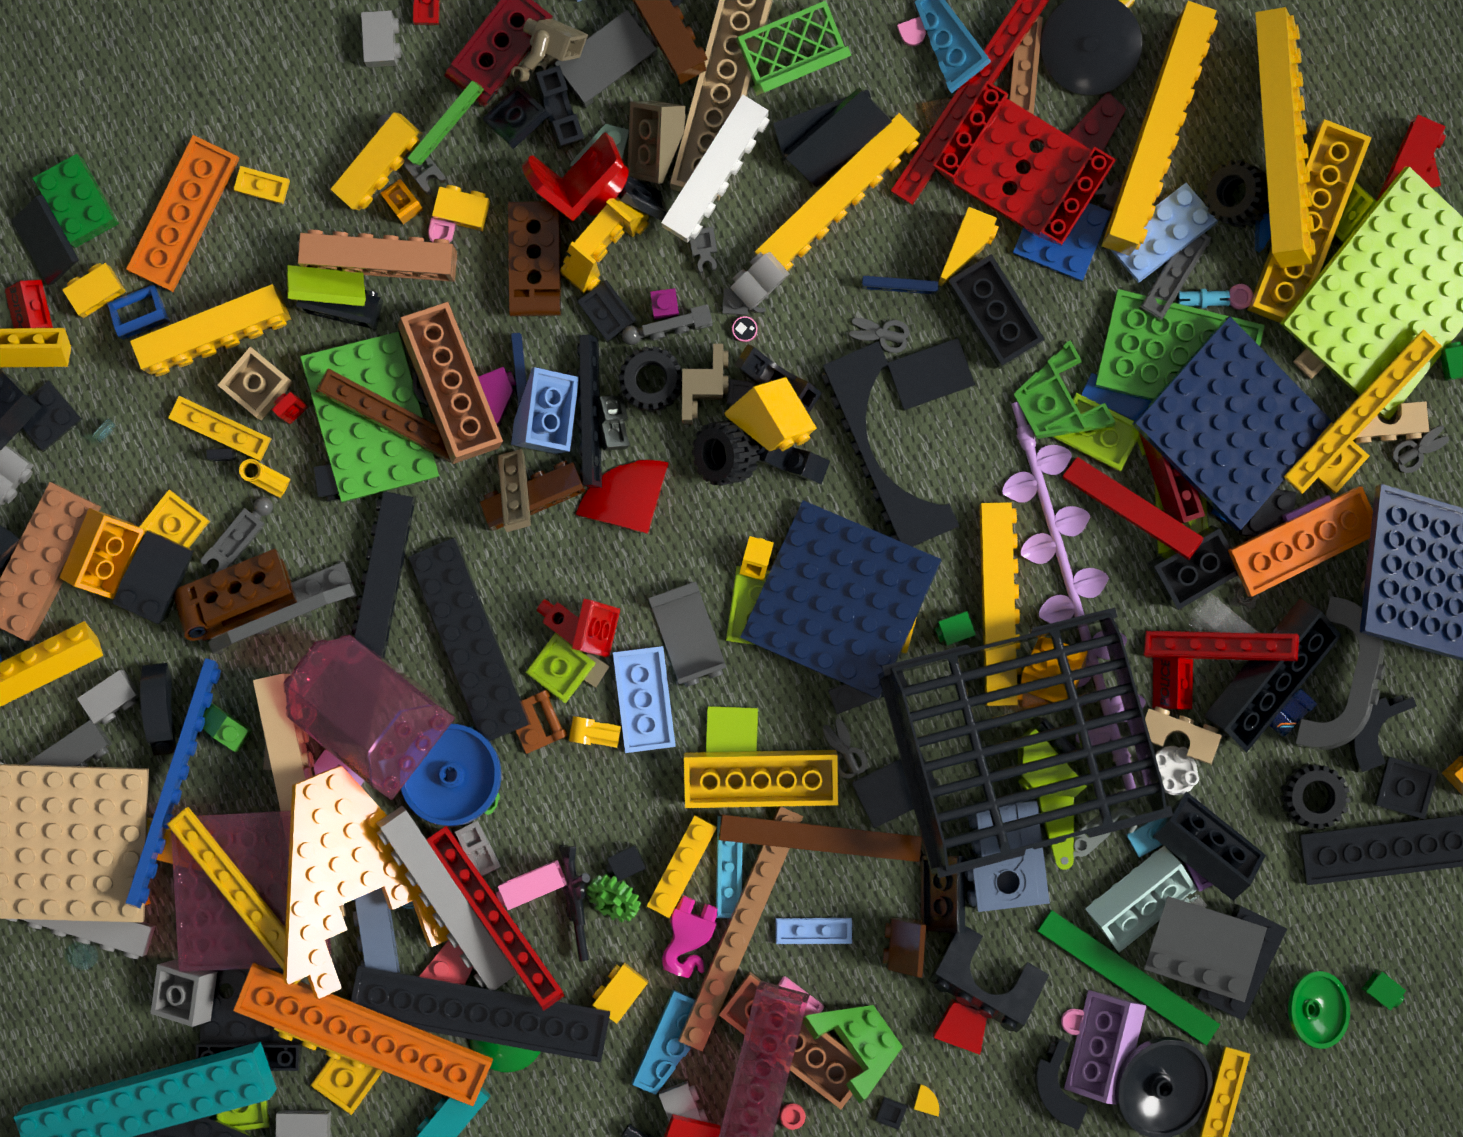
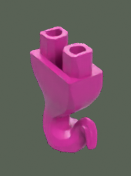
(689, 933)

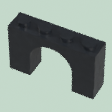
(954, 976)

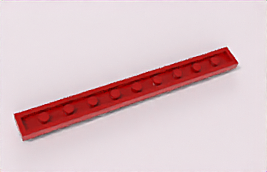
(999, 52)

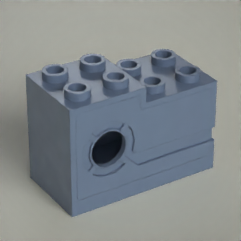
(1012, 881)

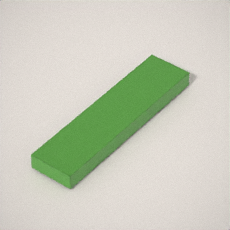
(446, 123)

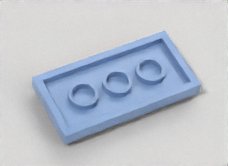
(1173, 227)
(644, 699)

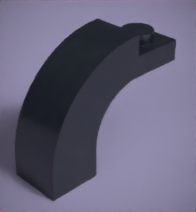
(763, 370)
(156, 708)
(1365, 746)
(1061, 1106)

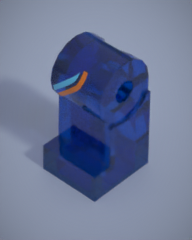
(1292, 712)

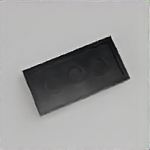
(837, 137)

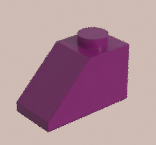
(498, 391)

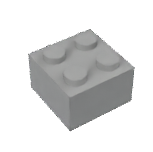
(183, 995)

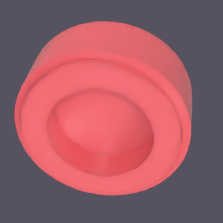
(792, 1116)

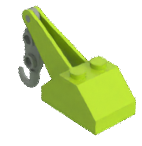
(1075, 846)

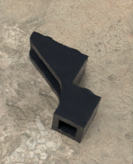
(796, 462)

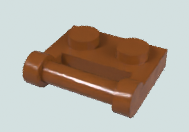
(533, 735)

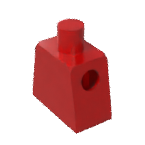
(552, 616)
(961, 1027)

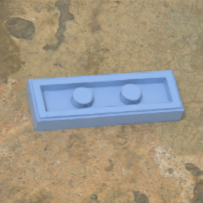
(813, 930)

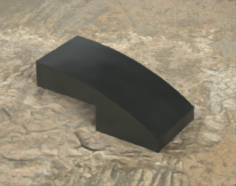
(611, 417)

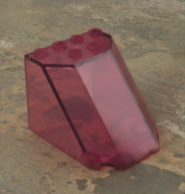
(364, 711)

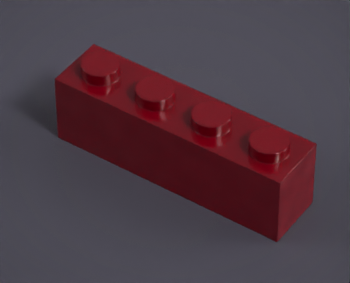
(1176, 494)

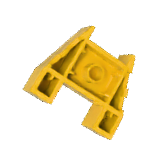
(591, 245)

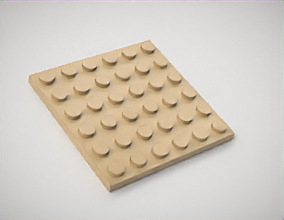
(71, 841)

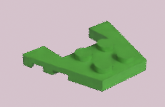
(1050, 406)
(865, 1037)

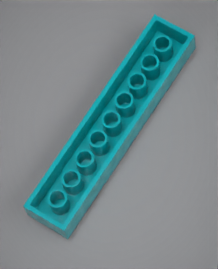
(155, 1098)

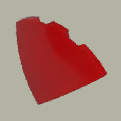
(626, 495)

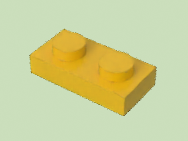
(261, 185)

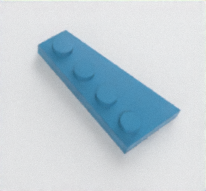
(954, 46)
(664, 1048)

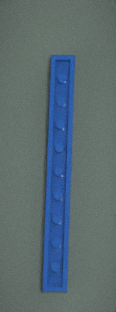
(170, 793)

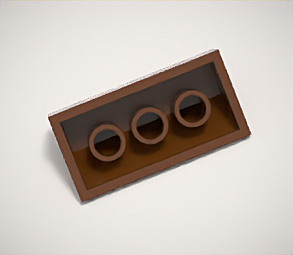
(543, 492)

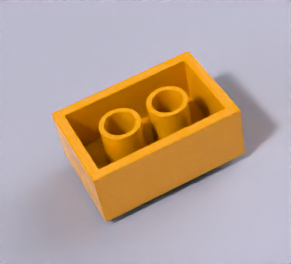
(101, 553)

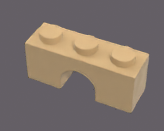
(1409, 421)
(1203, 740)

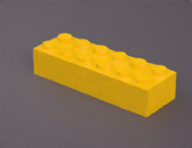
(211, 330)
(761, 778)

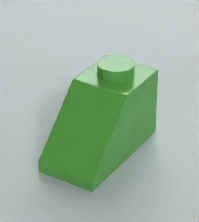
(225, 728)

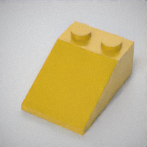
(973, 235)

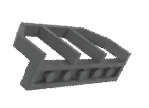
(311, 593)

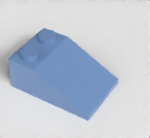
(546, 412)

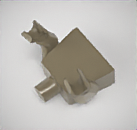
(552, 38)

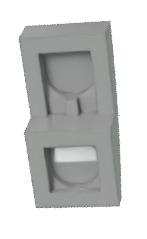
(478, 848)

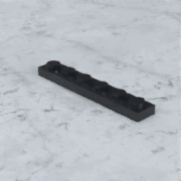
(589, 422)

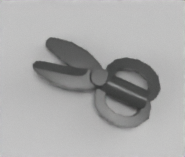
(874, 332)
(1425, 445)
(842, 744)

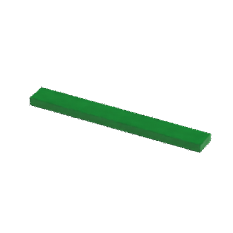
(1128, 977)

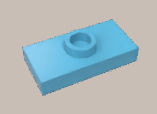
(1142, 838)

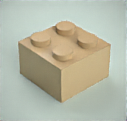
(255, 383)

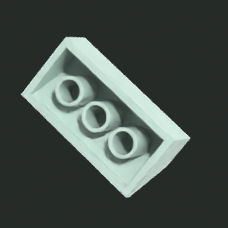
(1139, 898)

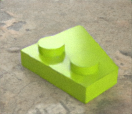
(1356, 208)

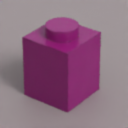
(664, 304)

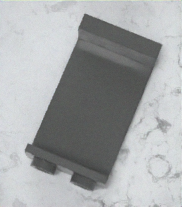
(608, 57)
(688, 634)

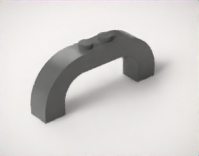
(1363, 689)

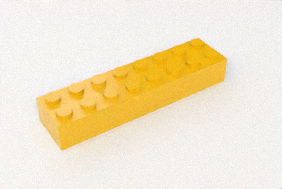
(1333, 168)

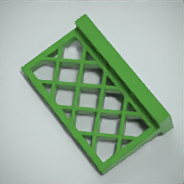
(807, 64)

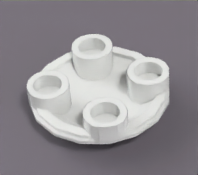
(1176, 770)

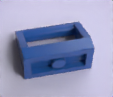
(142, 323)

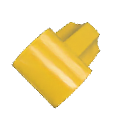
(266, 478)
(588, 731)

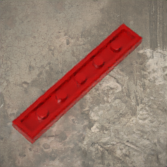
(1133, 508)
(1221, 645)

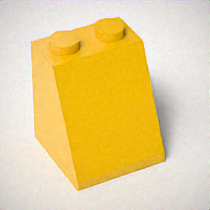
(773, 415)

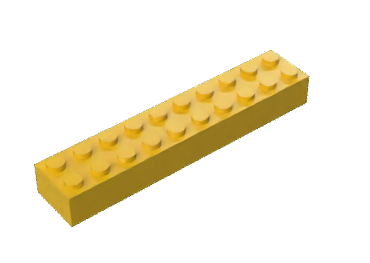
(1158, 130)
(1284, 138)

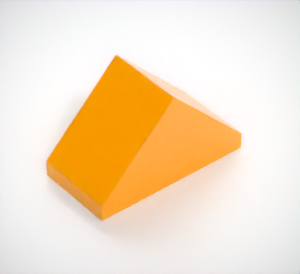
(402, 201)

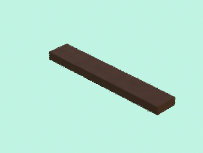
(382, 412)

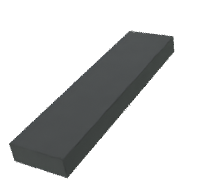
(1173, 277)

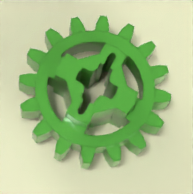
(613, 898)

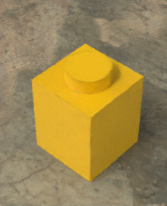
(756, 558)

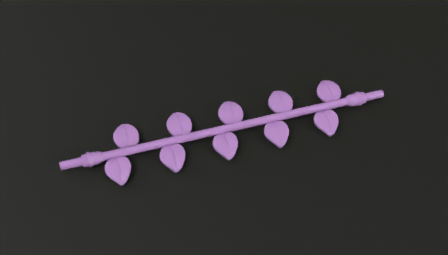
(1086, 582)

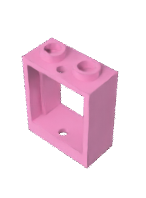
(531, 885)

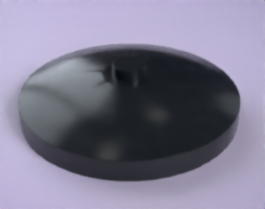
(1091, 45)
(1163, 1087)

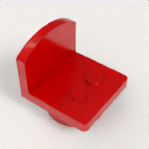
(587, 184)

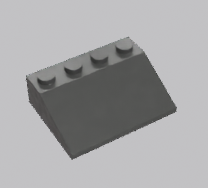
(1205, 948)

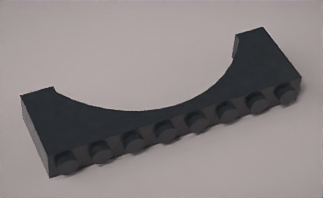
(851, 384)

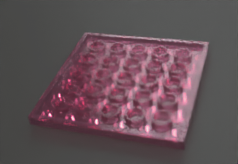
(207, 925)

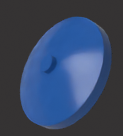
(455, 778)

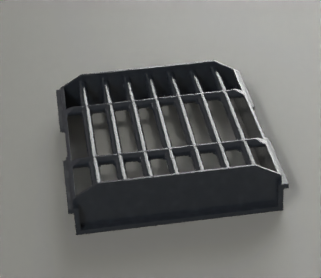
(916, 769)

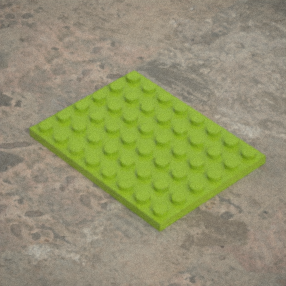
(1385, 287)

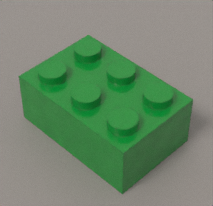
(76, 200)

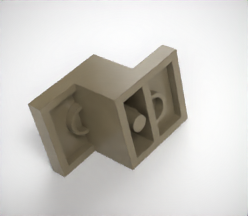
(704, 384)

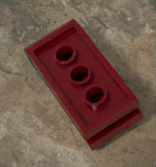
(483, 44)

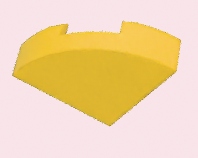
(926, 1101)

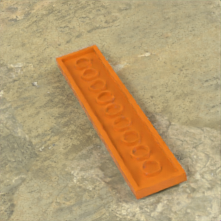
(364, 1035)

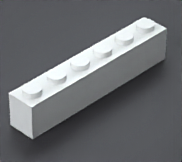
(715, 168)

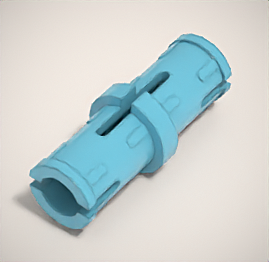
(1203, 298)

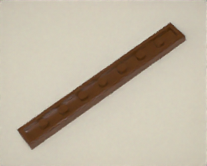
(820, 838)

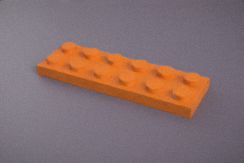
(182, 213)
(1303, 541)

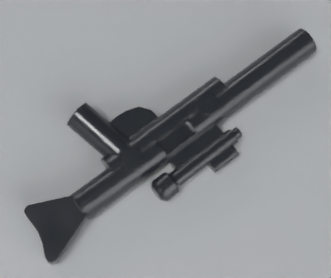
(574, 895)

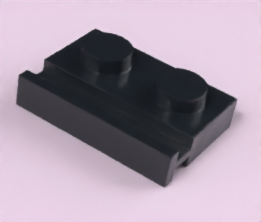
(606, 311)

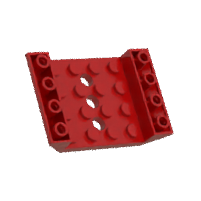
(998, 137)

